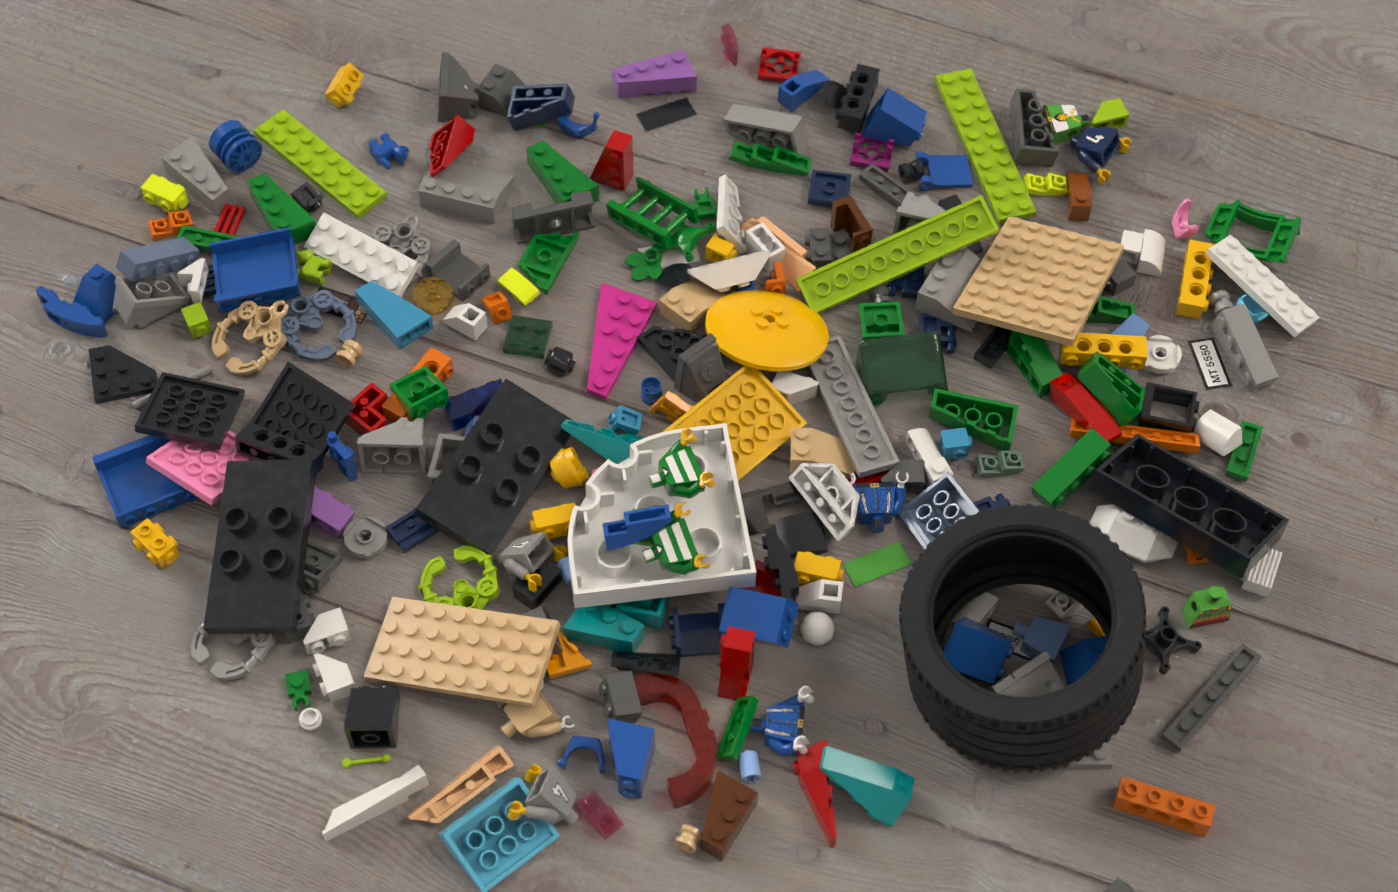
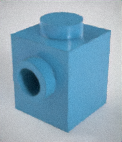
(955, 443)

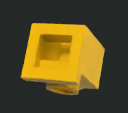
(719, 249)

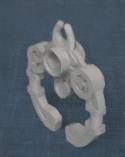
(412, 242)
(223, 671)

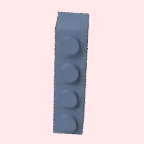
(156, 258)

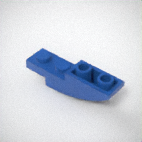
(71, 317)

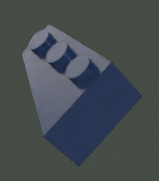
(539, 104)

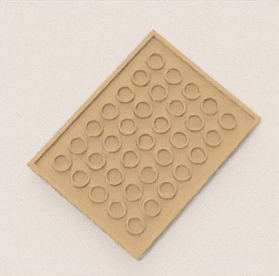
(1039, 280)

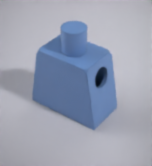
(1041, 637)

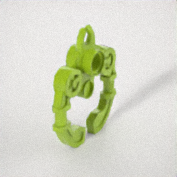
(464, 594)

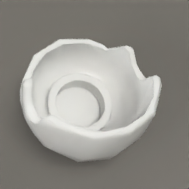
(817, 628)

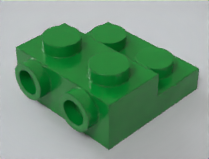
(880, 320)
(420, 392)

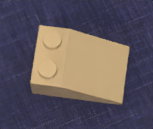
(688, 304)
(815, 446)

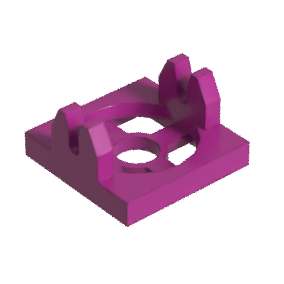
(857, 160)

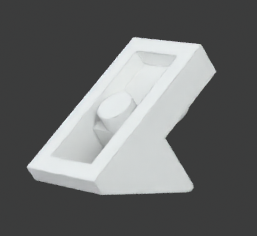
(195, 279)

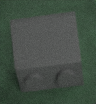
(497, 89)

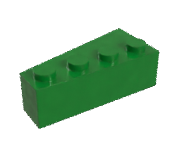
(558, 174)
(280, 209)
(983, 418)

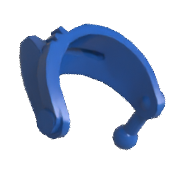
(577, 130)
(578, 742)

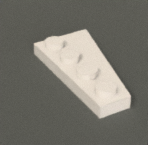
(728, 215)

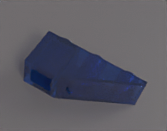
(467, 405)

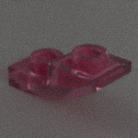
(731, 47)
(599, 815)

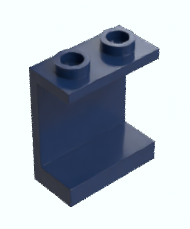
(696, 633)

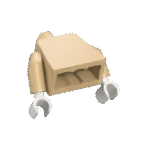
(536, 720)

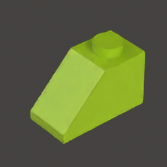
(1111, 114)

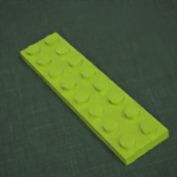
(320, 164)

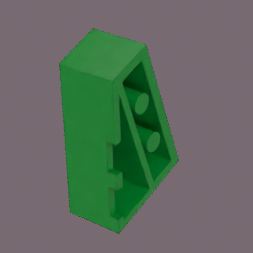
(1034, 361)
(1112, 387)

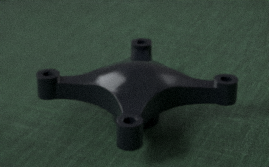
(1166, 640)

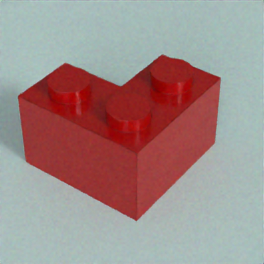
(368, 411)

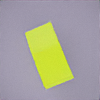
(1046, 186)
(518, 286)

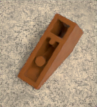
(1078, 196)

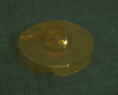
(435, 288)

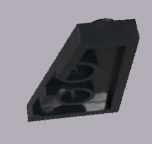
(650, 662)

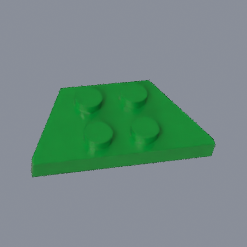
(546, 258)

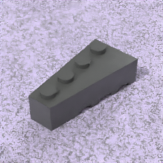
(1031, 136)

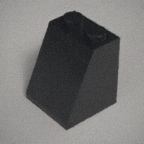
(372, 717)

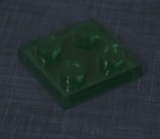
(527, 337)

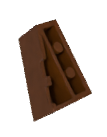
(727, 814)

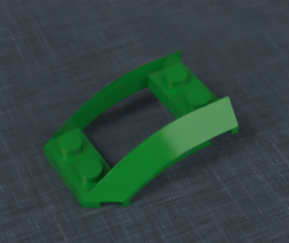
(1283, 229)

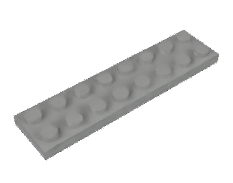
(852, 411)

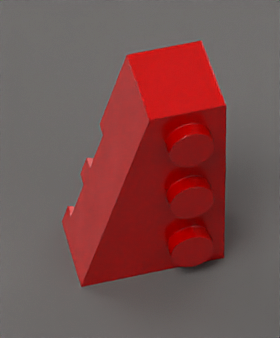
(616, 162)

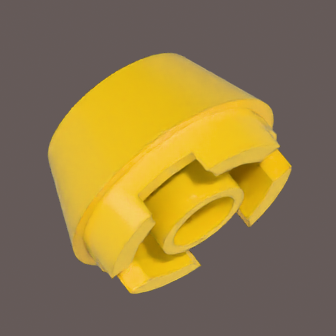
(568, 469)

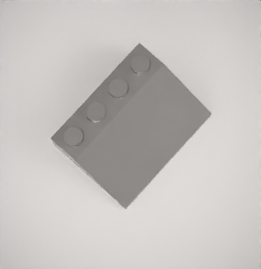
(466, 191)
(946, 285)

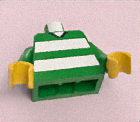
(680, 470)
(675, 546)

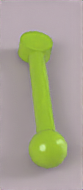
(346, 763)

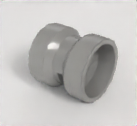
(1220, 300)

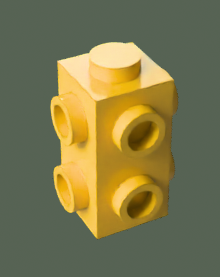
(344, 85)
(552, 520)
(155, 543)
(814, 567)

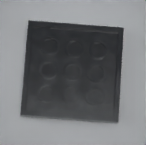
(303, 408)
(190, 411)

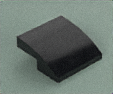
(802, 533)

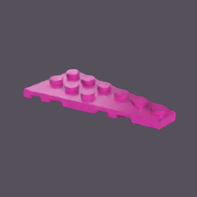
(618, 323)

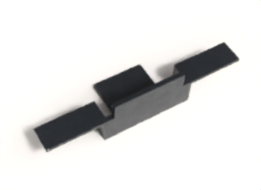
(754, 508)

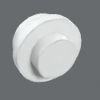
(310, 719)

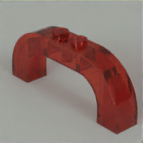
(674, 691)

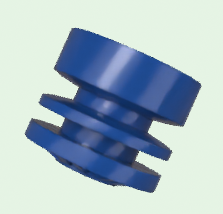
(235, 146)

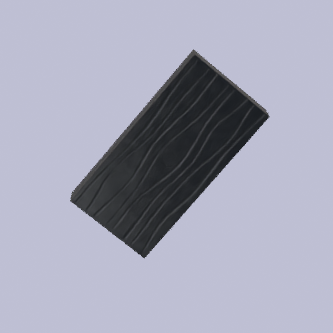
(1189, 505)

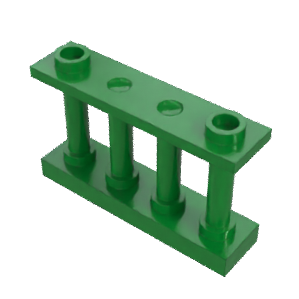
(648, 228)

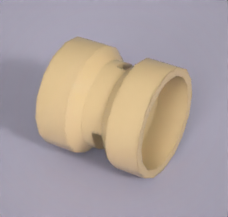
(349, 353)

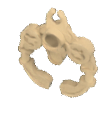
(257, 329)

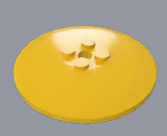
(745, 335)

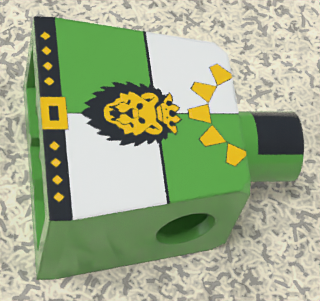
(1064, 122)

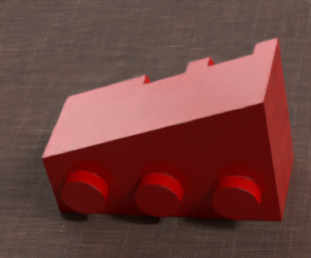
(735, 662)

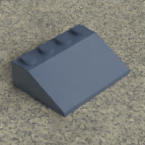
(936, 509)

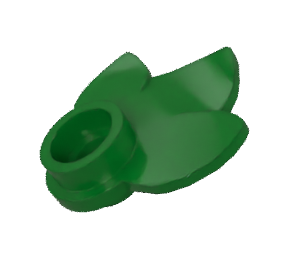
(644, 266)

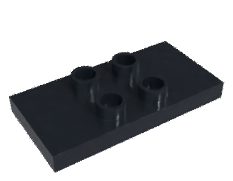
(495, 469)
(261, 547)

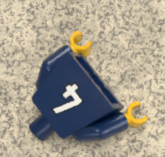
(1097, 147)

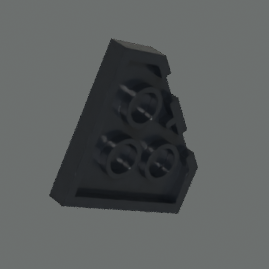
(667, 345)
(118, 375)

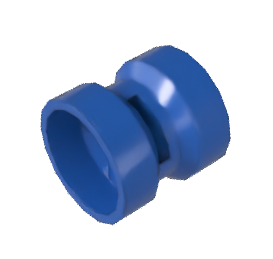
(651, 390)

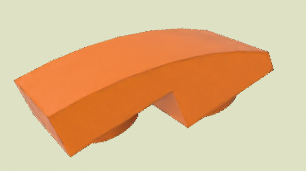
(169, 226)

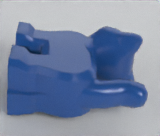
(387, 150)

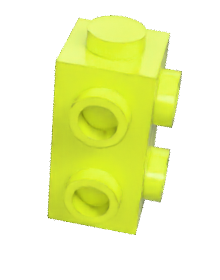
(164, 194)

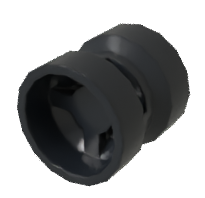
(910, 171)

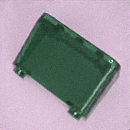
(901, 365)

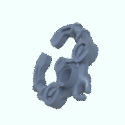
(310, 318)

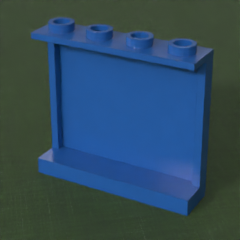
(255, 269)
(135, 487)

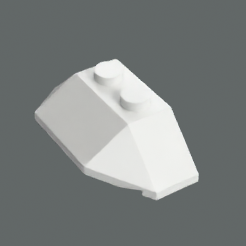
(731, 271)
(828, 495)
(1133, 535)

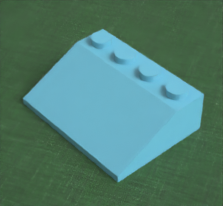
(491, 843)

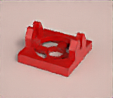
(767, 53)

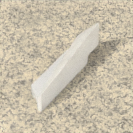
(375, 802)

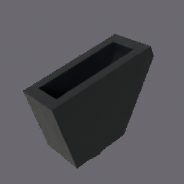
(550, 580)

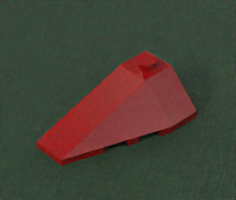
(449, 143)
(1083, 406)
(817, 789)

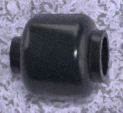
(559, 361)

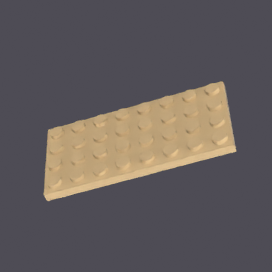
(462, 651)

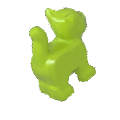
(313, 267)

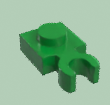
(704, 205)
(298, 687)

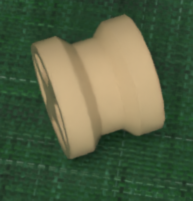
(688, 839)

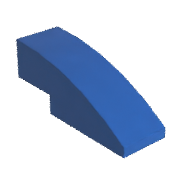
(636, 526)

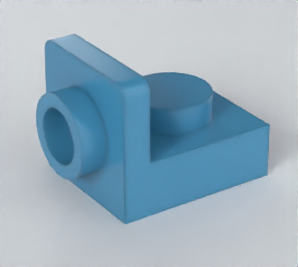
(625, 419)

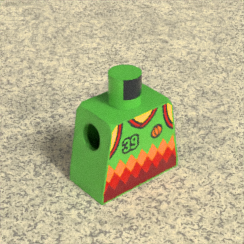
(1207, 607)

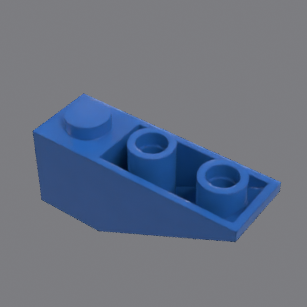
(800, 88)

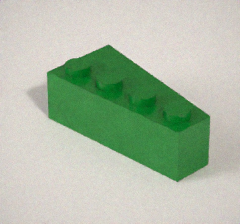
(1072, 470)

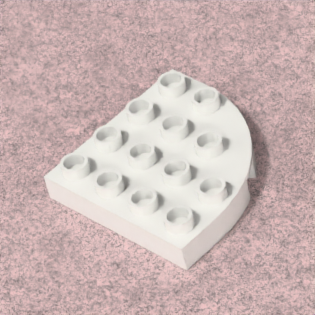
(714, 523)

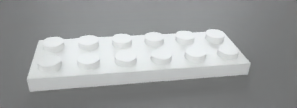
(361, 254)
(1262, 285)

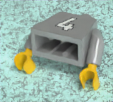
(527, 554)
(548, 799)

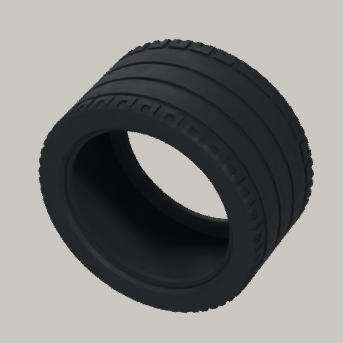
(1036, 549)

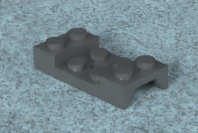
(569, 218)

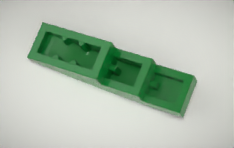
(765, 158)
(1110, 311)

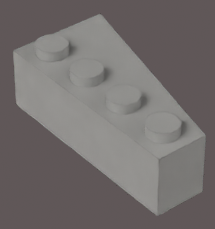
(196, 174)

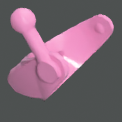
(1180, 221)

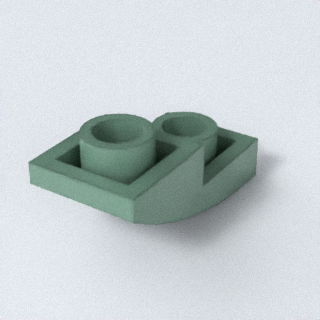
(1003, 464)

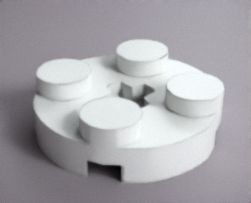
(1165, 364)

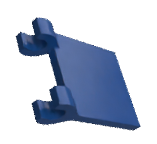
(944, 171)

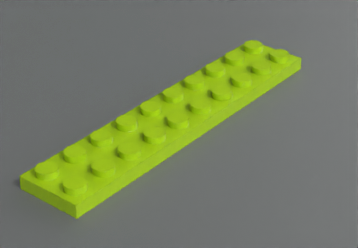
(985, 146)
(897, 255)

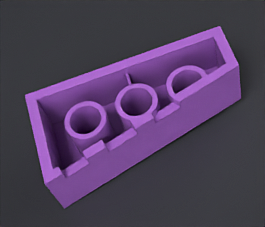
(655, 75)
(329, 514)

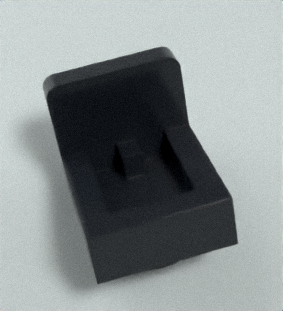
(307, 197)

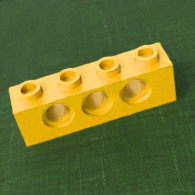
(1194, 280)
(1121, 350)

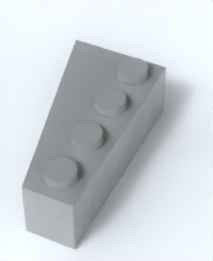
(767, 127)
(1244, 347)

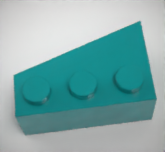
(604, 627)

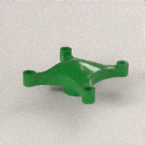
(686, 237)

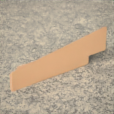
(795, 258)
(463, 787)

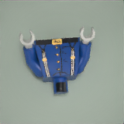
(879, 502)
(785, 724)

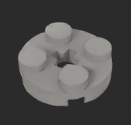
(371, 547)

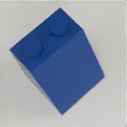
(895, 119)
(765, 614)
(978, 650)
(632, 755)

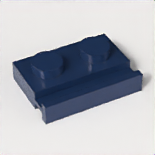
(410, 531)

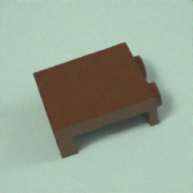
(849, 216)

